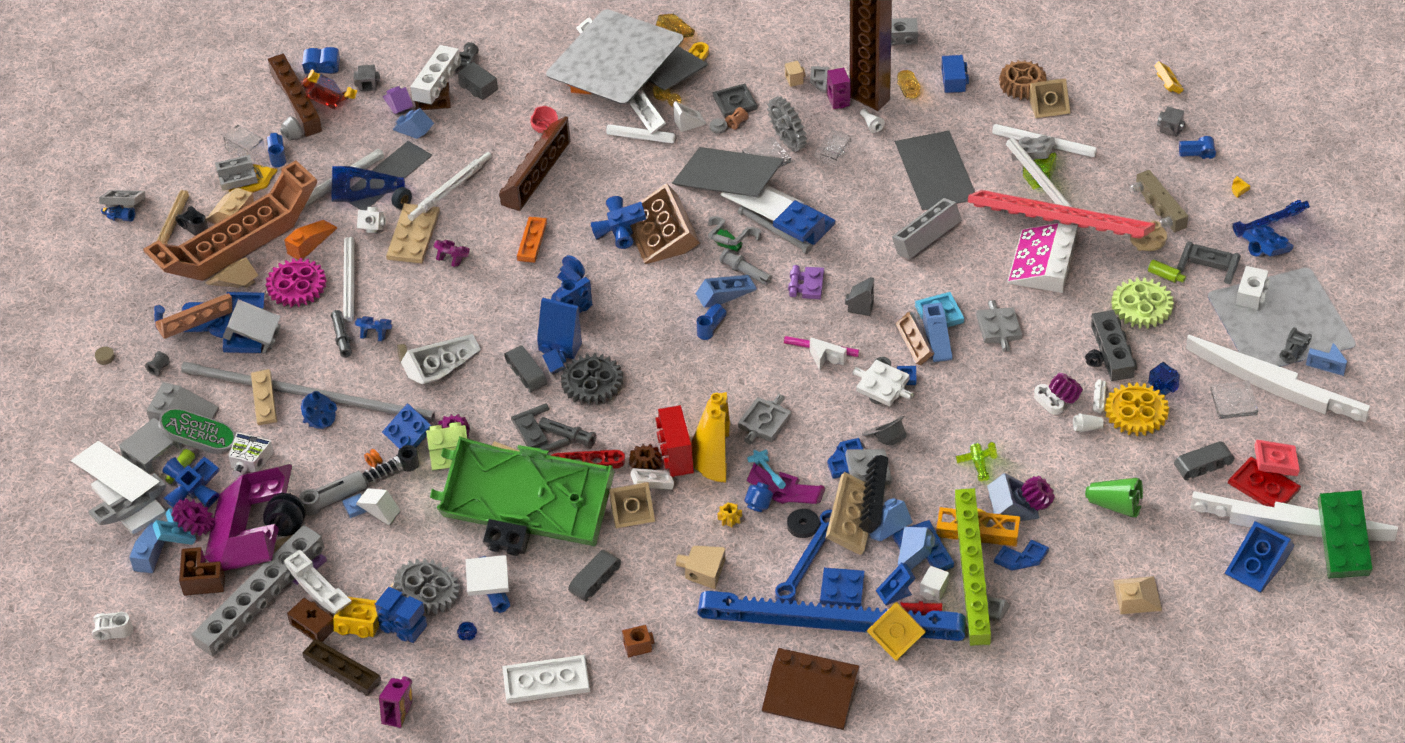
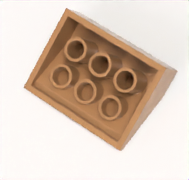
(666, 228)

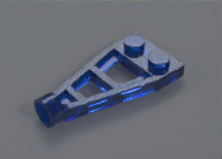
(342, 179)
(1293, 209)

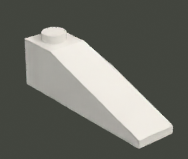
(438, 359)

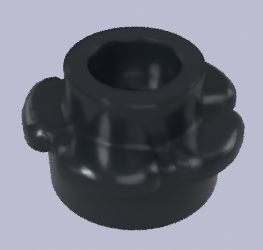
(1094, 354)

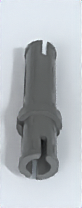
(342, 338)

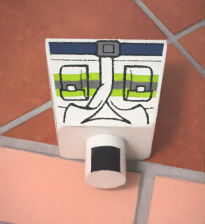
(249, 453)

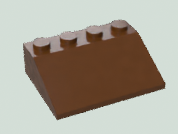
(811, 688)

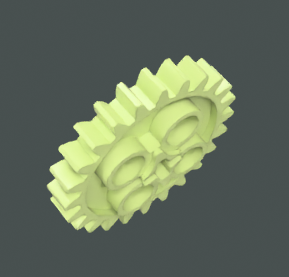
(1142, 302)

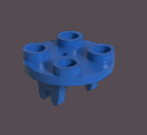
(366, 323)
(323, 415)

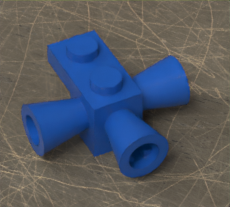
(619, 221)
(191, 481)

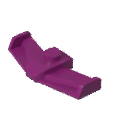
(791, 492)

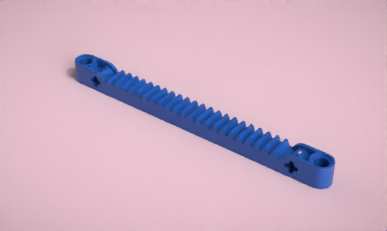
(716, 605)

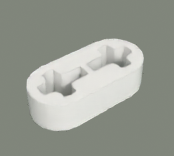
(1047, 400)

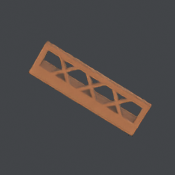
(194, 316)

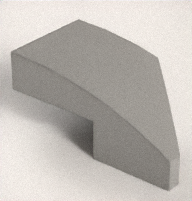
(819, 77)

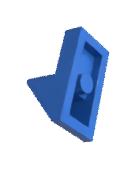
(896, 585)

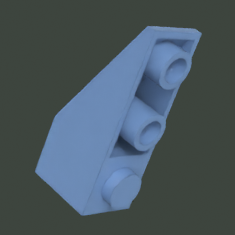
(936, 331)

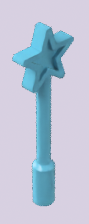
(761, 457)

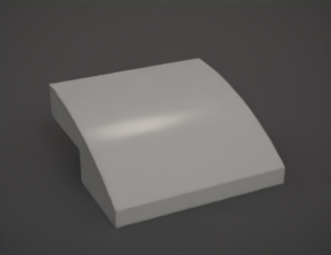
(236, 172)

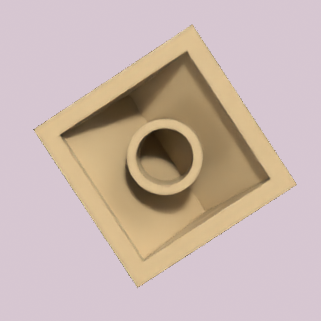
(1049, 98)
(631, 505)

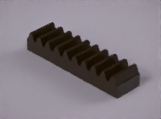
(341, 666)

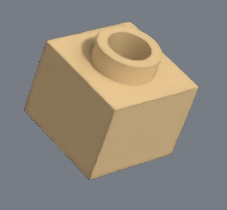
(794, 73)

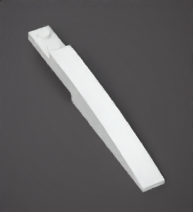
(640, 102)
(1277, 380)
(1280, 518)

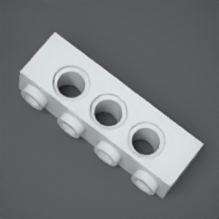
(435, 74)

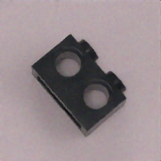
(508, 533)

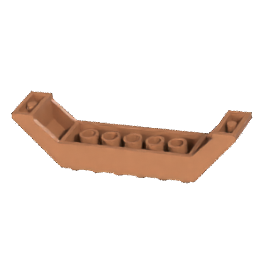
(241, 231)

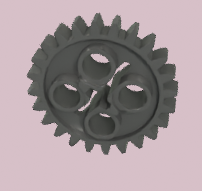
(592, 379)

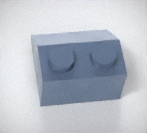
(1008, 500)

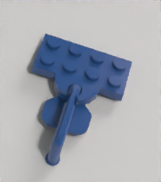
(217, 327)

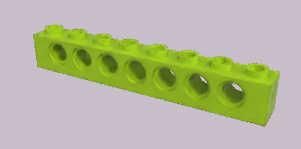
(972, 567)

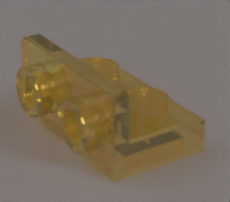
(675, 24)

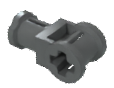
(467, 55)
(1295, 344)

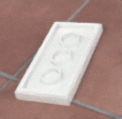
(137, 521)
(546, 679)

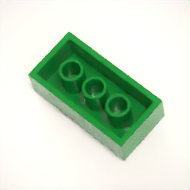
(1344, 534)

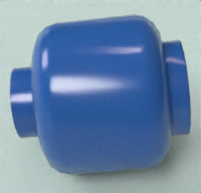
(758, 497)

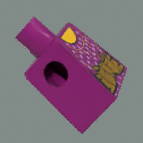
(398, 694)

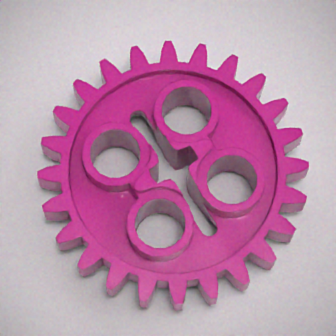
(296, 282)

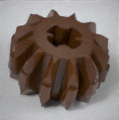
(645, 457)

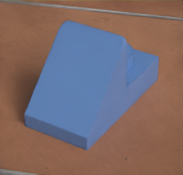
(1330, 362)

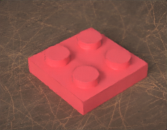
(1276, 458)

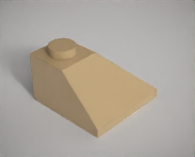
(235, 275)
(1137, 595)

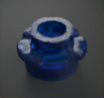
(464, 627)

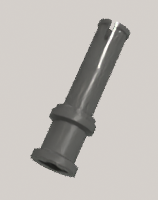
(575, 434)

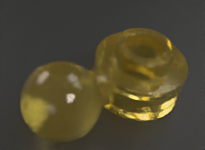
(662, 95)

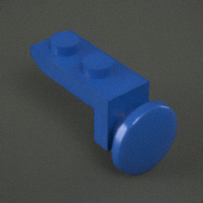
(572, 269)

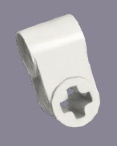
(112, 626)

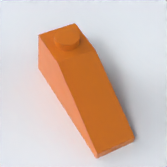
(307, 238)

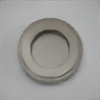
(402, 350)
(104, 355)

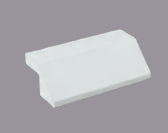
(768, 203)

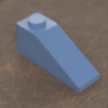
(724, 289)
(146, 551)

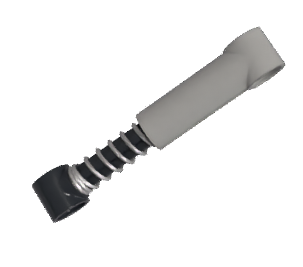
(315, 500)

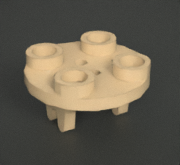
(1152, 241)

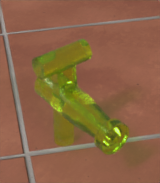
(978, 457)

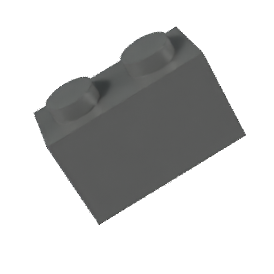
(477, 81)

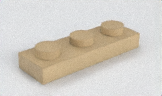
(264, 397)

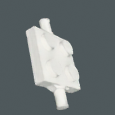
(883, 383)

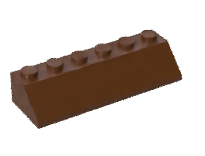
(536, 165)

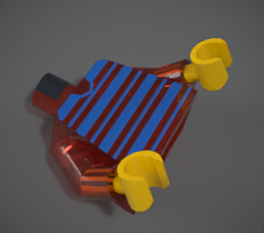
(325, 90)

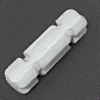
(1099, 396)

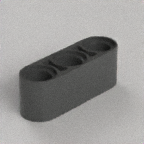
(526, 368)
(1203, 460)
(595, 573)

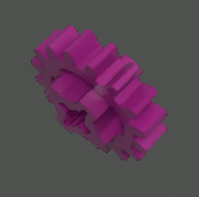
(193, 517)

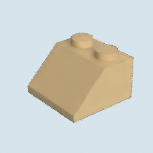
(230, 204)

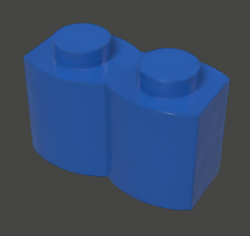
(321, 60)

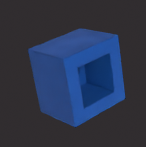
(555, 361)

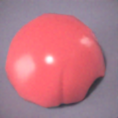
(543, 117)

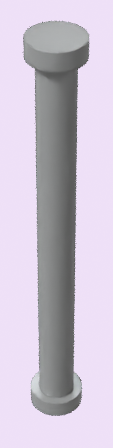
(806, 247)

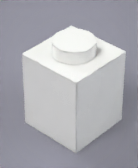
(934, 584)

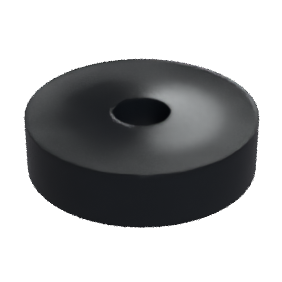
(799, 516)

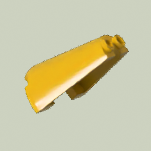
(709, 439)

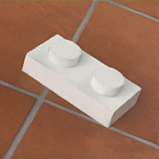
(656, 478)

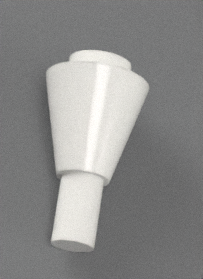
(873, 122)

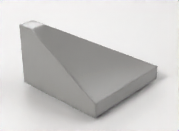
(997, 607)

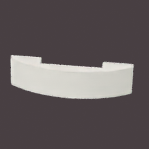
(315, 584)

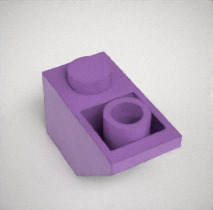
(398, 99)

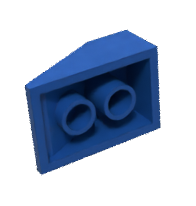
(559, 328)
(1260, 557)

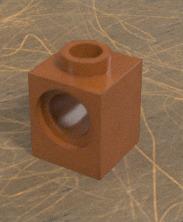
(637, 640)

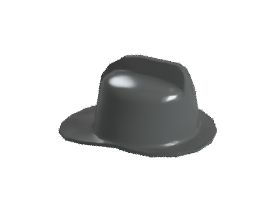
(889, 433)

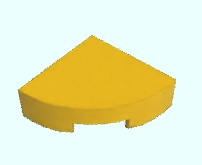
(1239, 187)

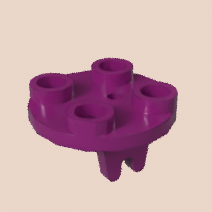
(448, 247)

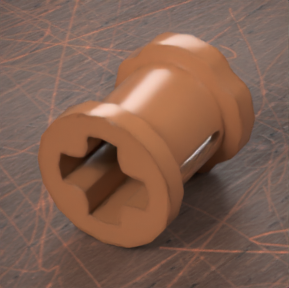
(736, 118)

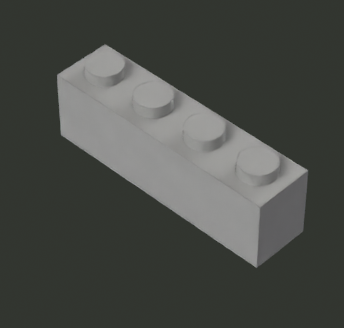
(926, 228)

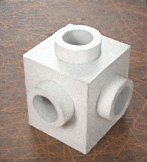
(365, 219)

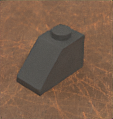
(861, 297)

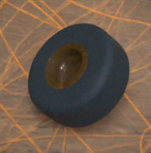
(401, 196)

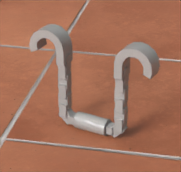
(720, 222)

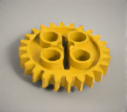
(1136, 409)

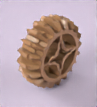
(1018, 76)

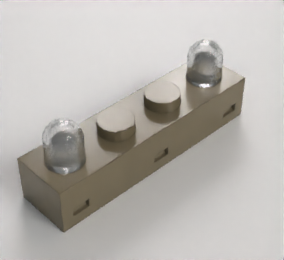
(1163, 203)

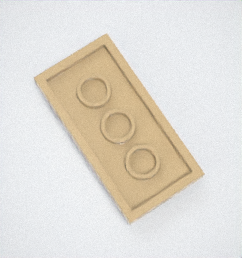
(412, 237)
(846, 515)

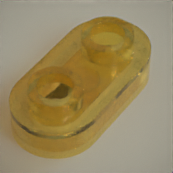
(910, 87)

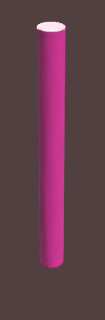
(806, 343)

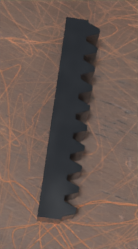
(874, 493)

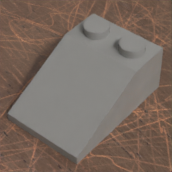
(175, 396)

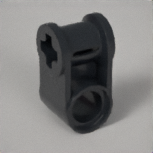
(192, 221)

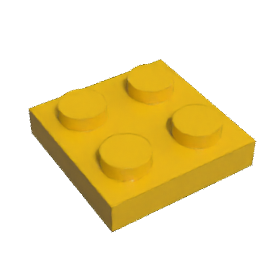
(896, 631)

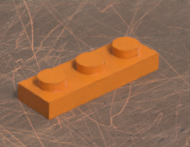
(531, 239)

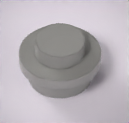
(718, 125)

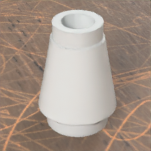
(1087, 423)

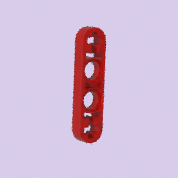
(588, 456)

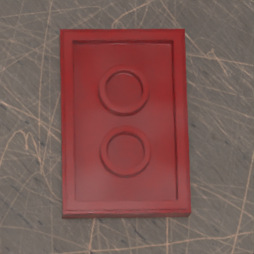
(1263, 486)

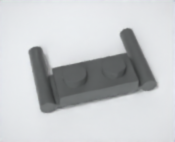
(1211, 258)
(532, 433)

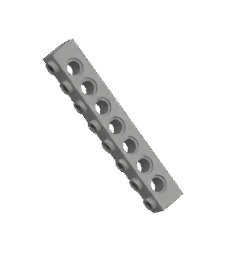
(254, 593)

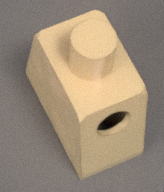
(703, 564)

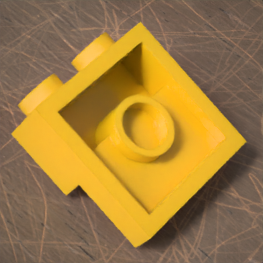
(357, 618)

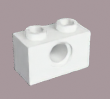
(1252, 288)

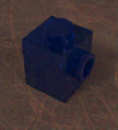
(1164, 378)

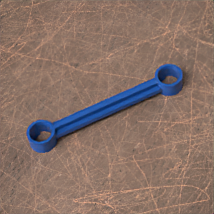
(804, 562)

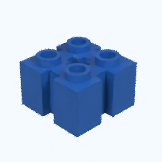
(401, 613)

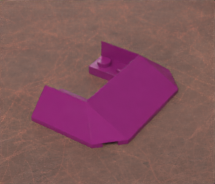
(228, 538)

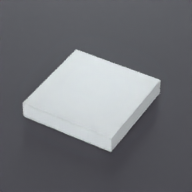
(487, 575)

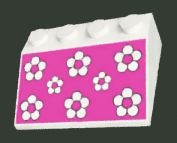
(1044, 257)

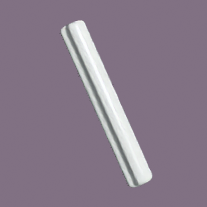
(639, 133)

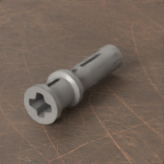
(739, 263)

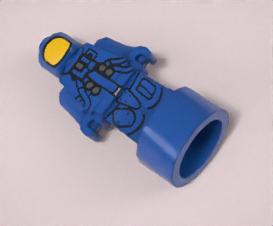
(125, 214)

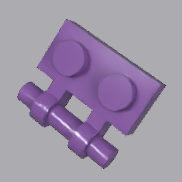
(812, 282)

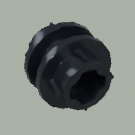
(285, 512)

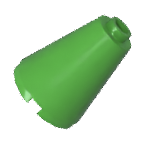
(1117, 495)

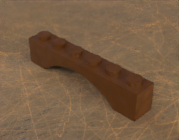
(301, 105)

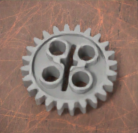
(787, 123)
(427, 584)

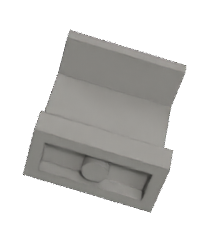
(253, 324)
(146, 446)

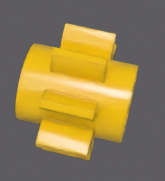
(729, 514)

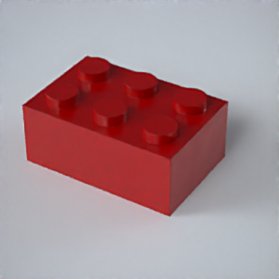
(675, 441)

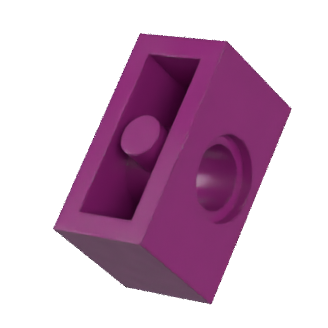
(838, 88)

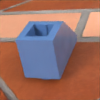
(414, 124)

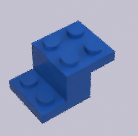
(803, 222)

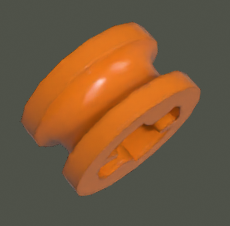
(373, 458)

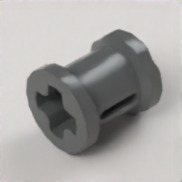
(157, 363)

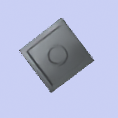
(734, 97)

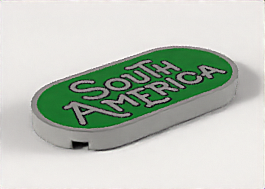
(196, 430)

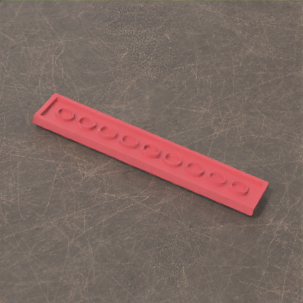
(1065, 214)

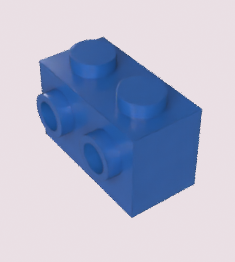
(954, 74)

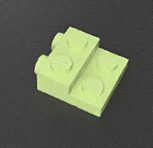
(443, 438)

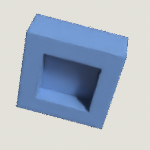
(351, 507)

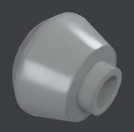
(291, 129)

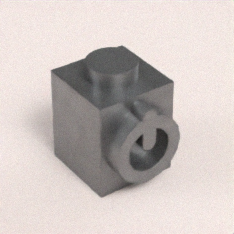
(366, 78)
(1171, 121)

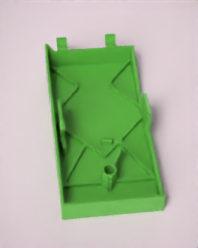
(527, 489)

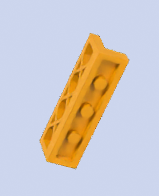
(987, 534)

